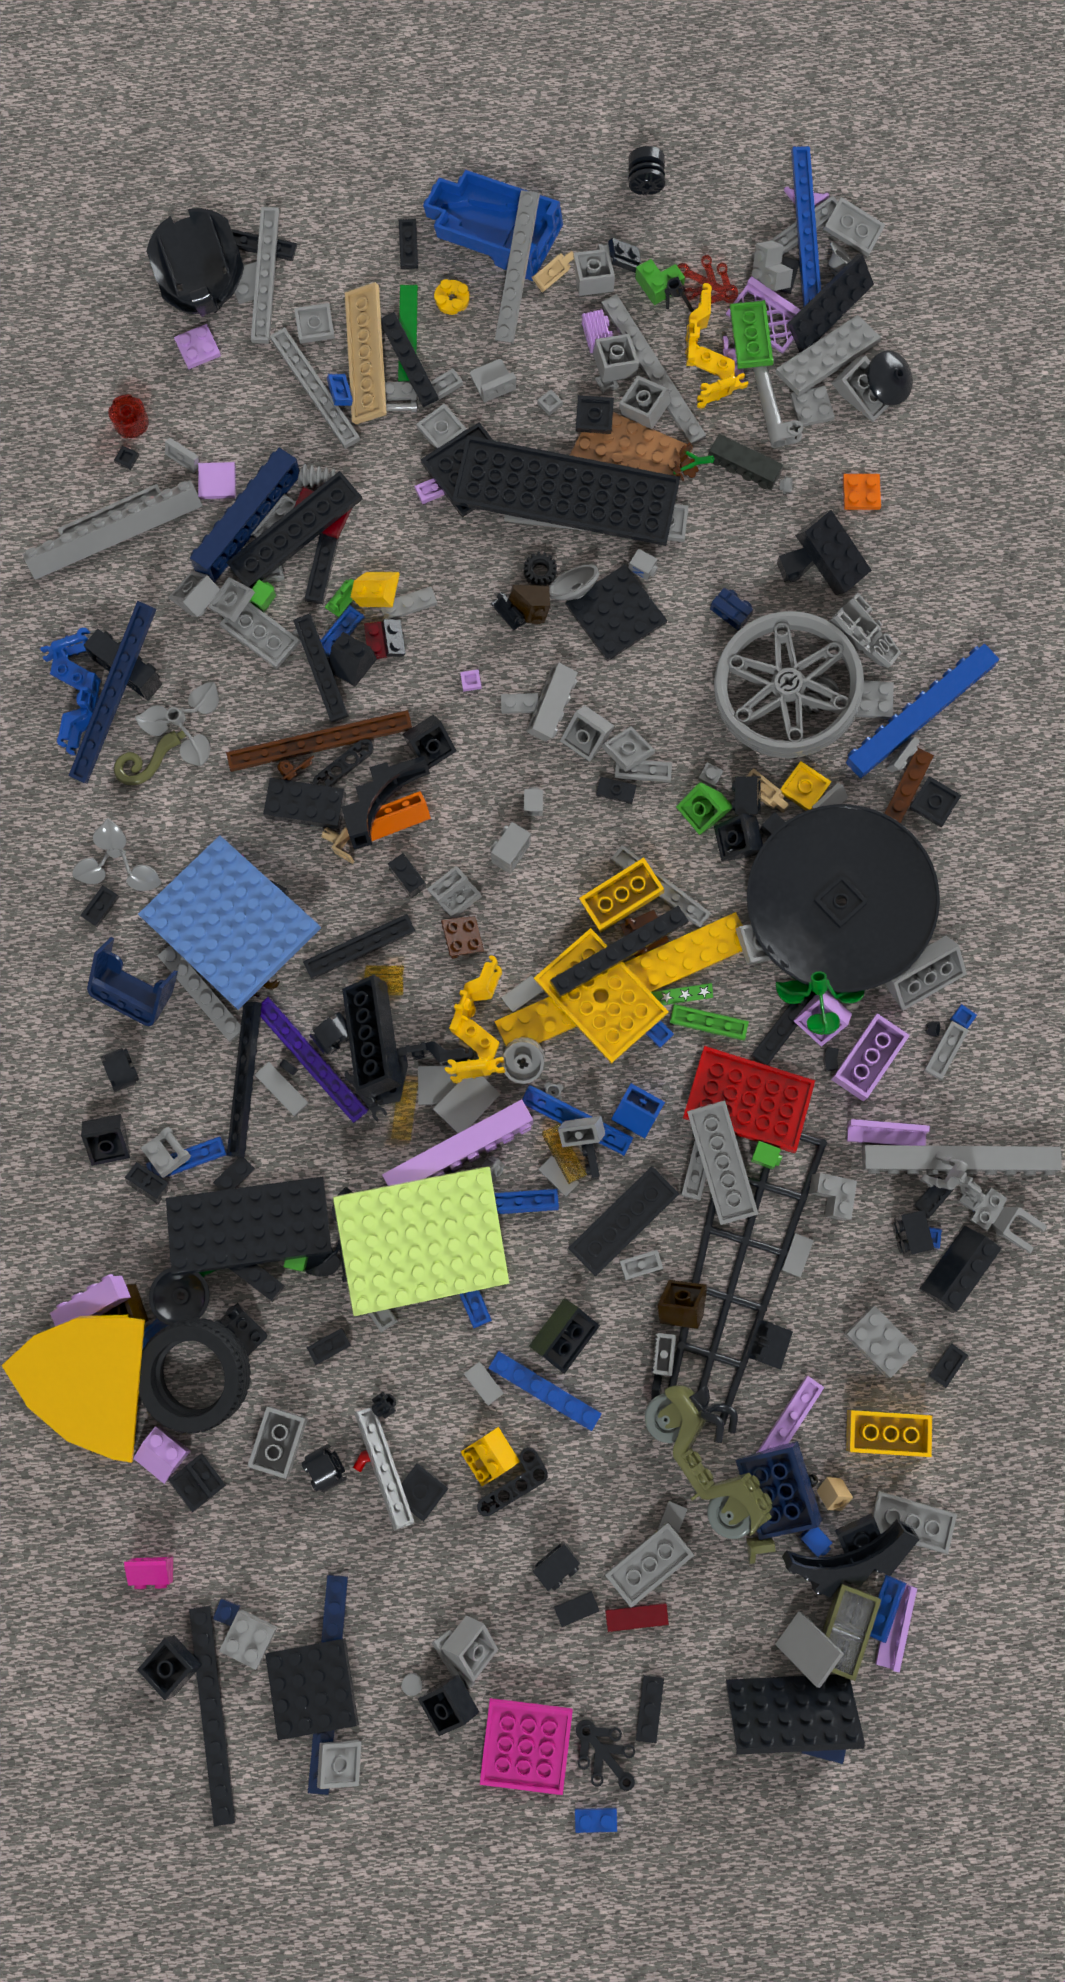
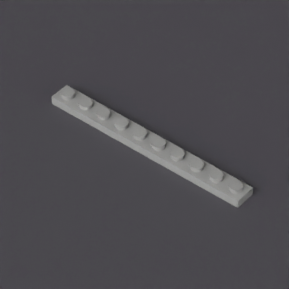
(653, 369)

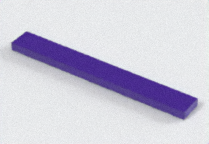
(312, 1061)

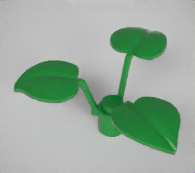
(795, 992)

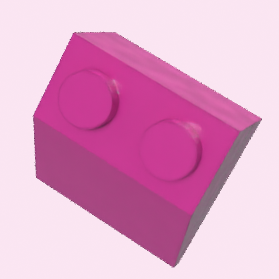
(149, 1571)

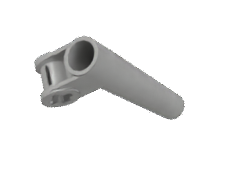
(779, 433)

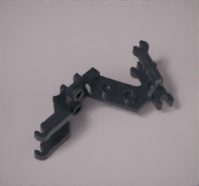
(417, 1052)

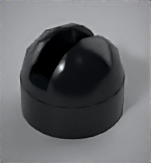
(933, 1028)

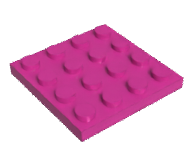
(526, 1746)

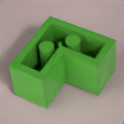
(655, 282)

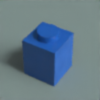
(816, 1541)

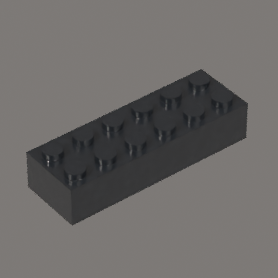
(371, 1037)

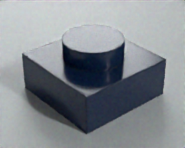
(226, 1612)

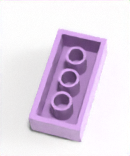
(870, 1057)

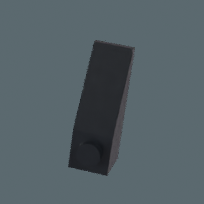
(794, 564)

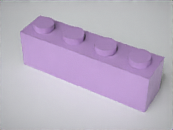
(93, 1302)

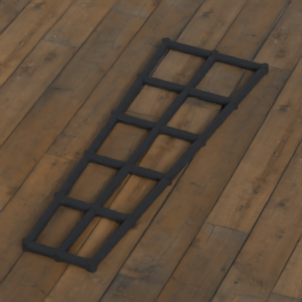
(729, 1296)

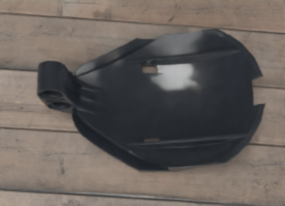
(194, 256)

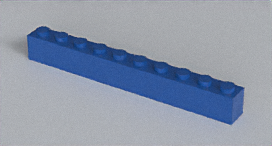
(923, 710)

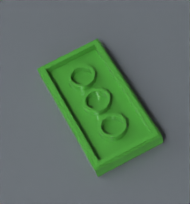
(751, 334)

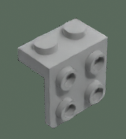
(493, 380)

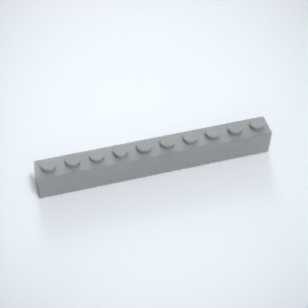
(112, 529)
(978, 1159)

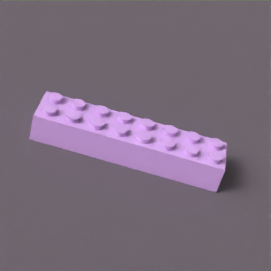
(464, 1145)

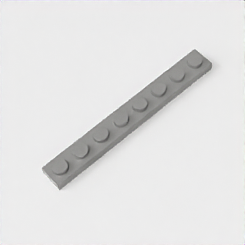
(517, 266)
(265, 275)
(314, 388)

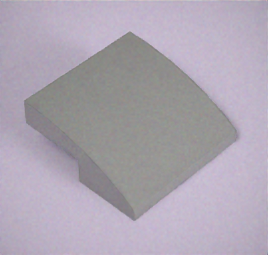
(454, 892)

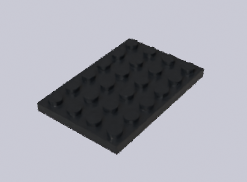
(793, 1715)

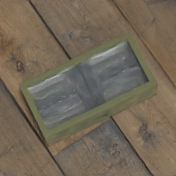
(850, 1626)

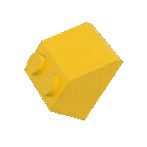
(375, 589)

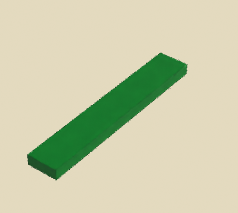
(408, 320)

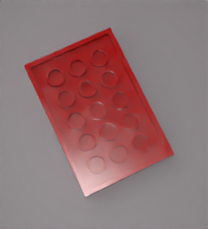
(760, 1099)

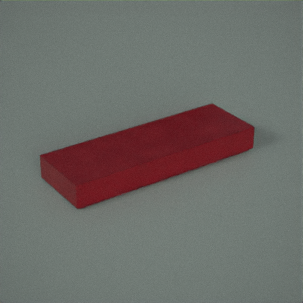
(636, 1617)

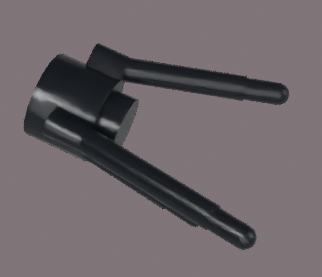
(676, 289)

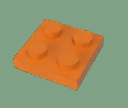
(861, 491)

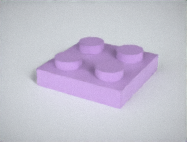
(197, 346)

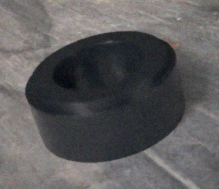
(286, 1065)

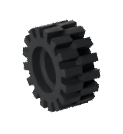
(540, 560)

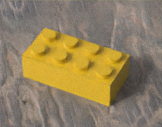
(622, 895)
(889, 1433)

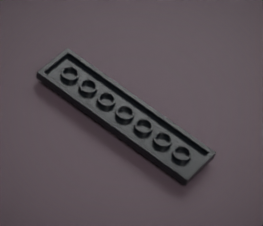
(294, 530)

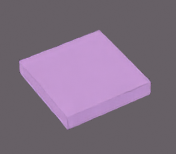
(216, 480)

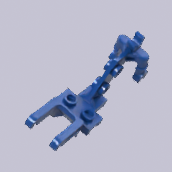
(87, 682)

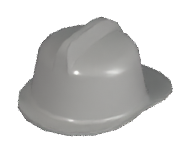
(838, 259)

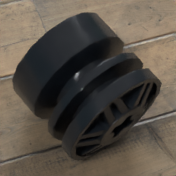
(646, 170)

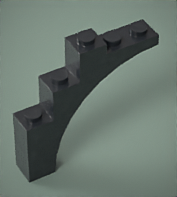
(372, 795)
(854, 1567)

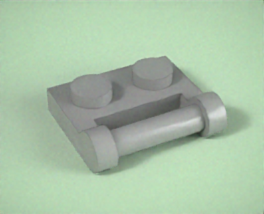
(400, 392)
(160, 1156)

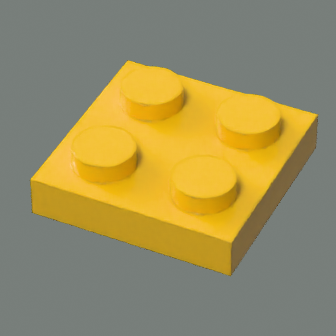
(805, 786)

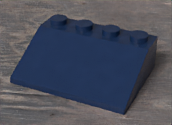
(787, 1483)

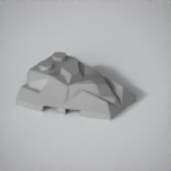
(864, 632)

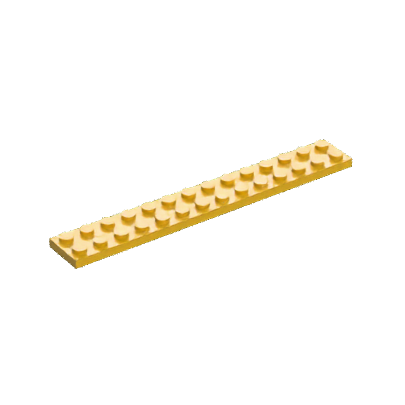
(654, 969)

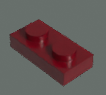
(374, 638)

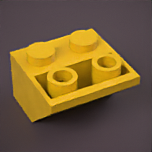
(490, 1456)

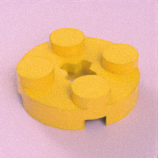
(455, 305)

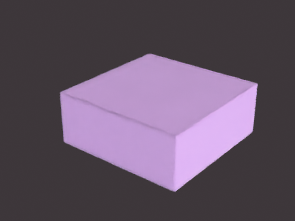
(470, 680)

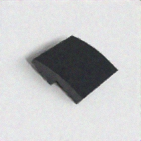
(196, 1482)

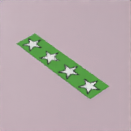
(684, 994)

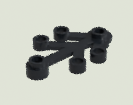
(602, 1752)

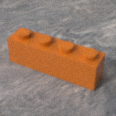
(400, 815)

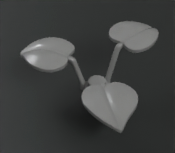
(155, 721)
(113, 840)

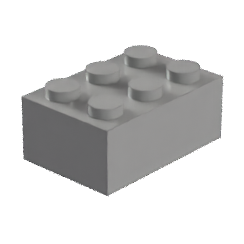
(880, 1342)
(277, 1442)

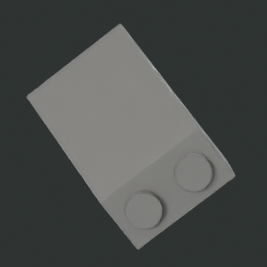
(854, 388)

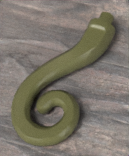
(164, 745)

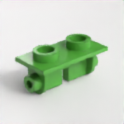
(341, 599)

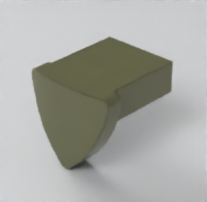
(757, 1546)

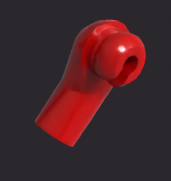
(362, 1459)

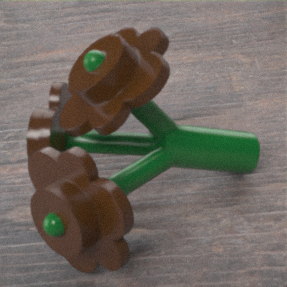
(687, 465)

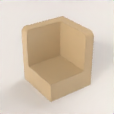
(834, 1494)

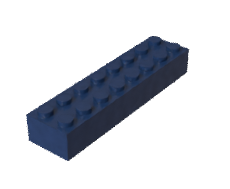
(246, 513)

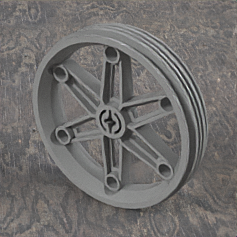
(773, 623)

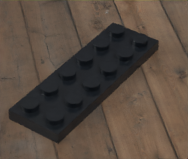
(831, 303)
(623, 1221)

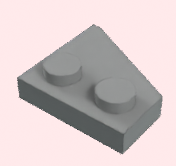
(246, 286)

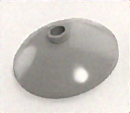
(574, 583)

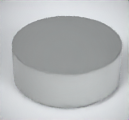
(411, 1684)

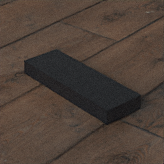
(408, 244)

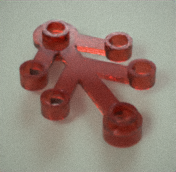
(712, 281)

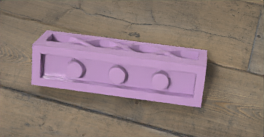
(886, 1133)
(891, 1652)

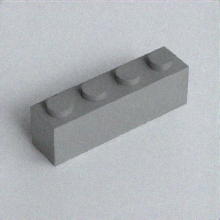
(552, 702)

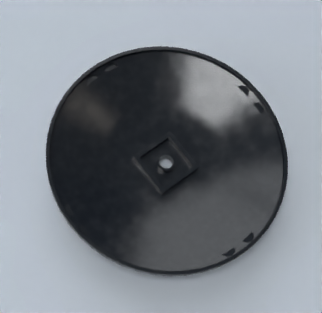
(850, 855)

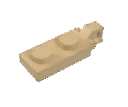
(552, 271)
(770, 793)

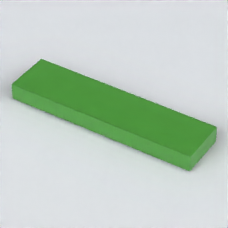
(709, 1022)

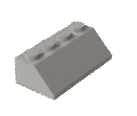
(933, 970)

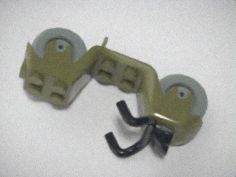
(677, 1418)

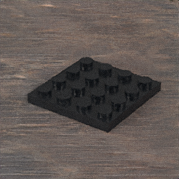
(445, 462)
(616, 613)
(311, 1689)

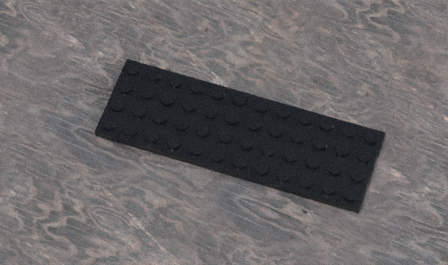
(566, 490)

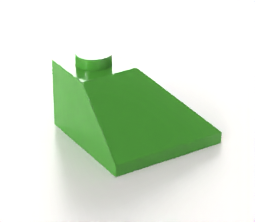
(704, 807)

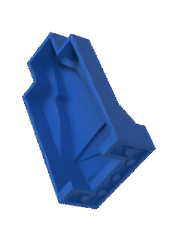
(483, 216)

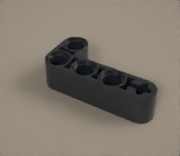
(510, 1486)

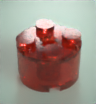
(128, 416)

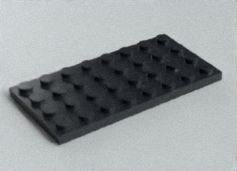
(248, 1226)

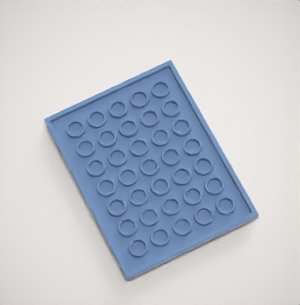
(229, 922)

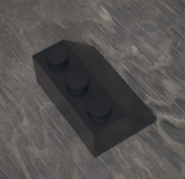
(564, 1335)

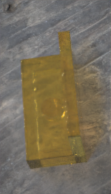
(391, 974)

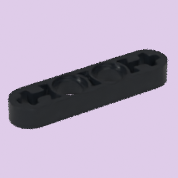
(341, 763)

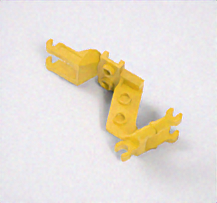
(708, 359)
(473, 1034)

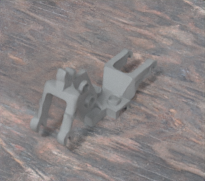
(986, 1207)

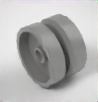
(523, 1071)

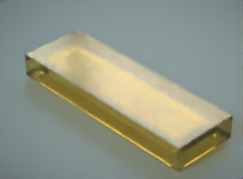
(405, 1112)
(564, 1156)

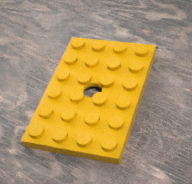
(611, 1024)

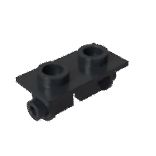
(510, 615)

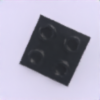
(769, 1343)

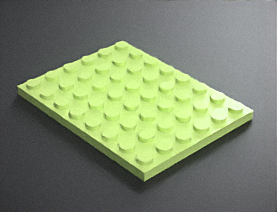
(420, 1240)

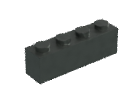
(745, 462)

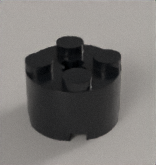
(331, 1034)
(118, 1069)
(324, 1469)

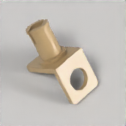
(338, 841)

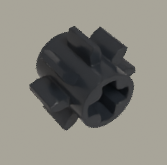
(383, 1405)

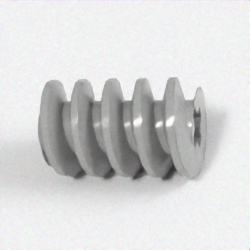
(312, 477)
(826, 681)

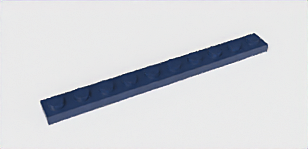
(112, 692)
(332, 1630)

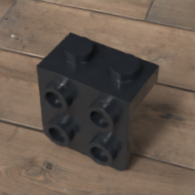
(244, 1327)

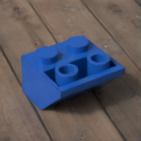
(637, 1110)

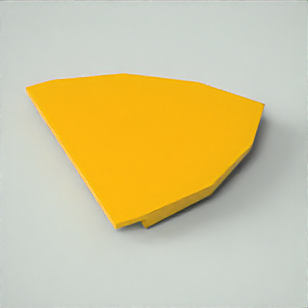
(84, 1381)

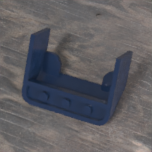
(125, 992)

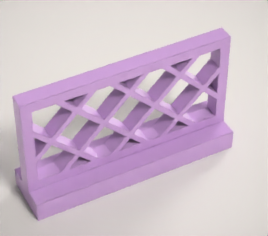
(775, 302)

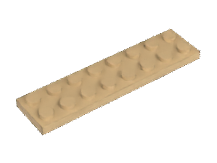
(365, 353)

